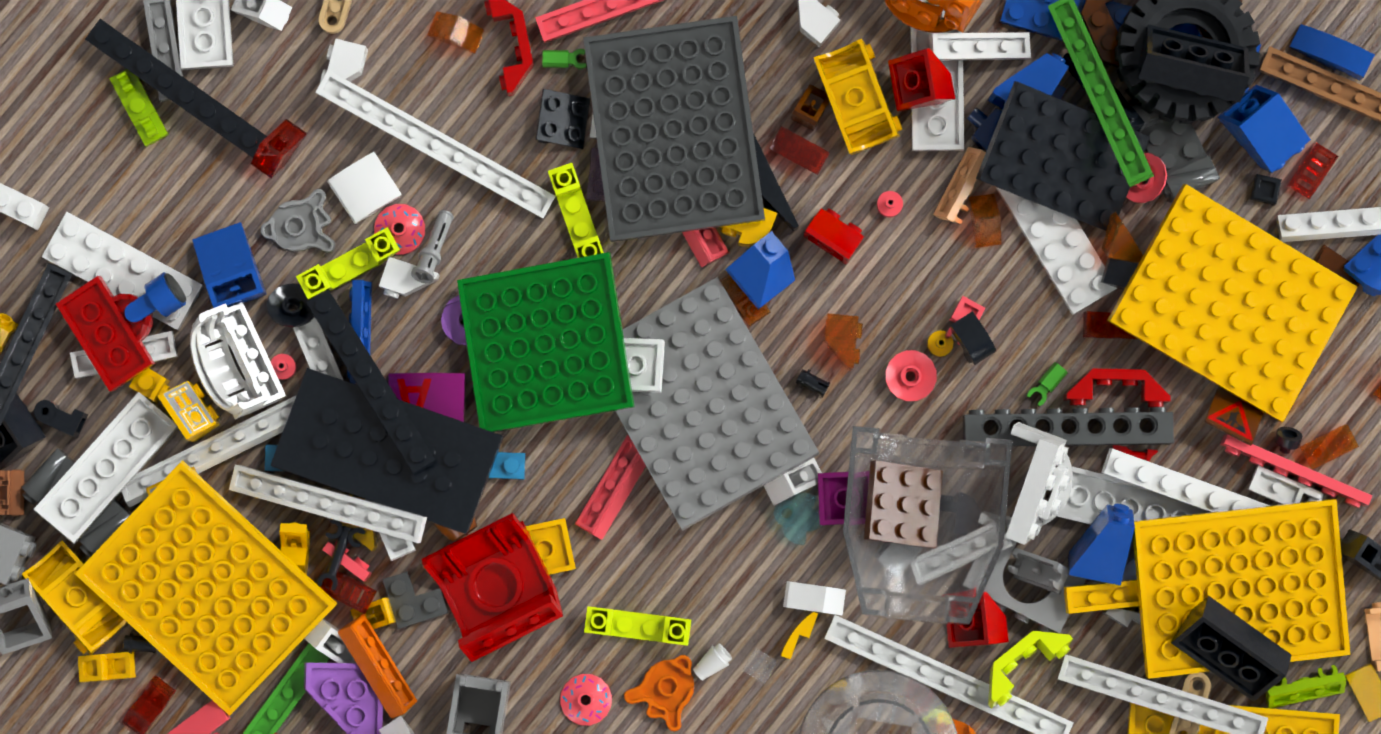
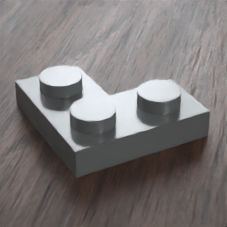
(408, 607)

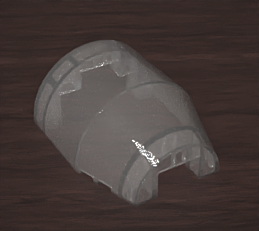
(925, 582)
(881, 698)

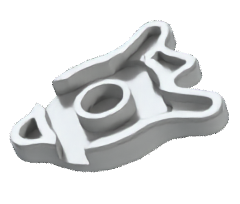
(299, 224)

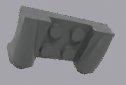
(1179, 151)
(47, 477)

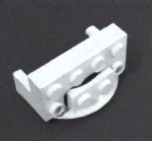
(217, 368)
(1032, 509)

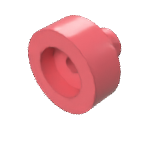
(885, 208)
(289, 366)

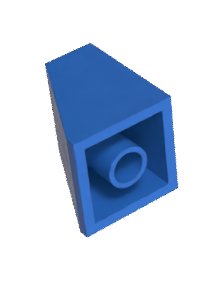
(1041, 75)
(1265, 128)
(1104, 546)

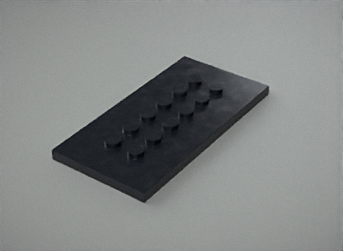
(344, 446)

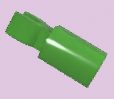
(562, 59)
(1048, 382)

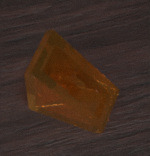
(456, 31)
(985, 220)
(1119, 243)

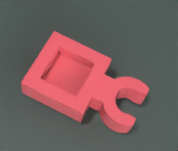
(963, 308)

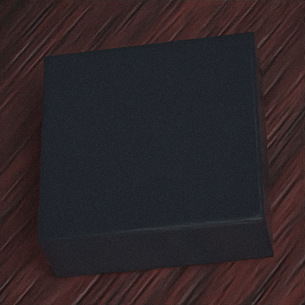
(1265, 189)

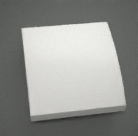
(364, 187)

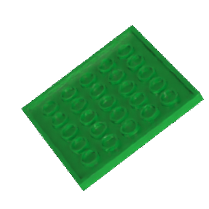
(545, 343)

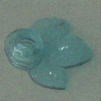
(802, 517)

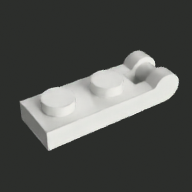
(1280, 488)

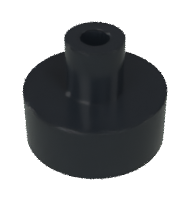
(1288, 439)

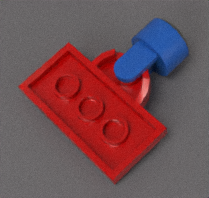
(115, 326)

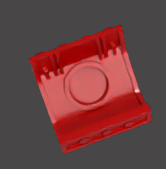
(495, 586)

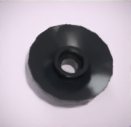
(287, 298)

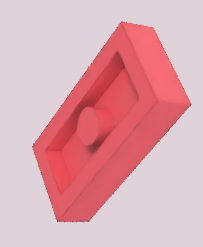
(357, 566)

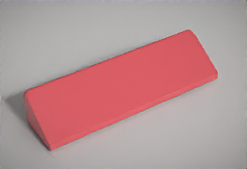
(706, 245)
(612, 490)
(203, 721)

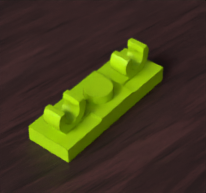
(139, 107)
(1306, 688)

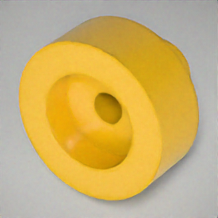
(934, 346)

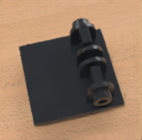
(562, 119)

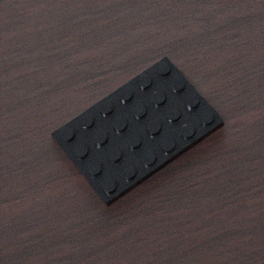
(1056, 157)

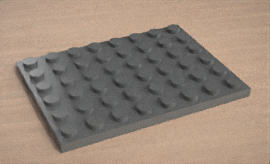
(674, 129)

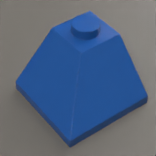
(763, 270)

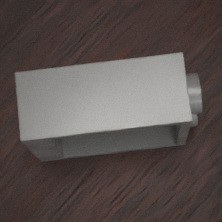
(19, 595)

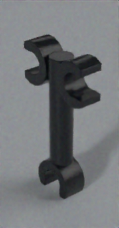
(344, 535)

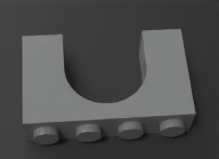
(1047, 612)

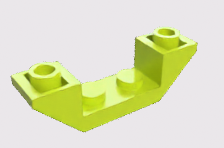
(575, 211)
(349, 265)
(637, 625)
(1048, 643)

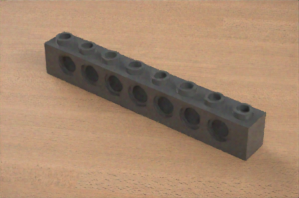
(1161, 421)

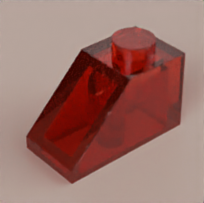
(278, 148)

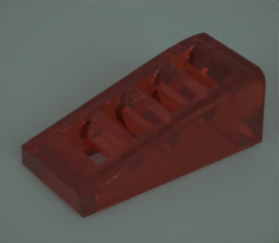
(1316, 147)
(365, 600)

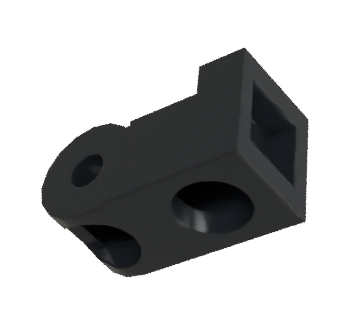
(51, 414)

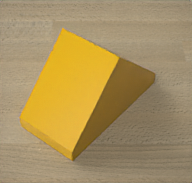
(378, 614)

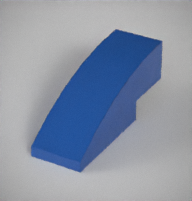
(1332, 51)

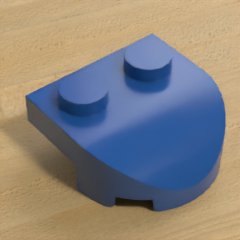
(1366, 267)

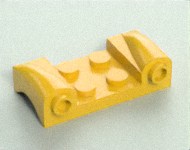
(857, 97)
(72, 600)

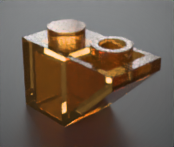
(841, 338)

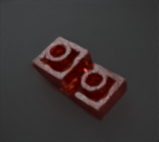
(799, 150)
(1096, 326)

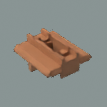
(11, 492)

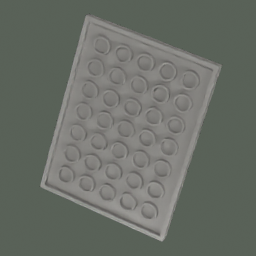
(720, 412)

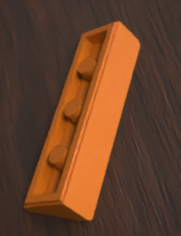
(377, 666)

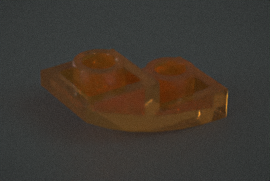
(742, 302)
(1329, 446)

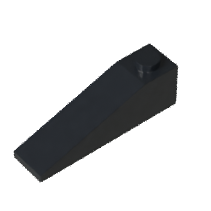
(771, 191)

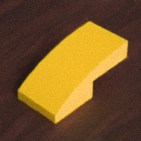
(804, 629)
(106, 666)

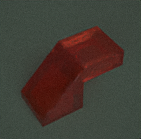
(149, 706)

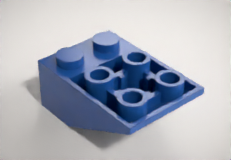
(228, 266)

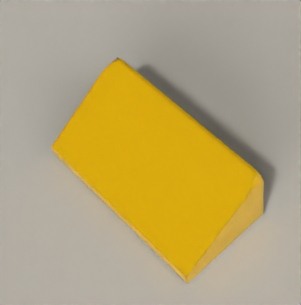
(1367, 690)

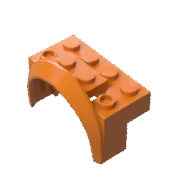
(928, 17)

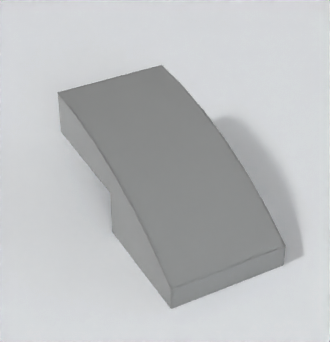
(1122, 616)

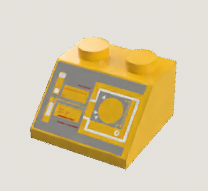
(190, 411)

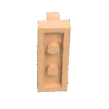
(960, 186)

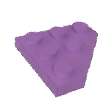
(344, 696)

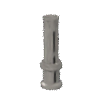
(430, 255)

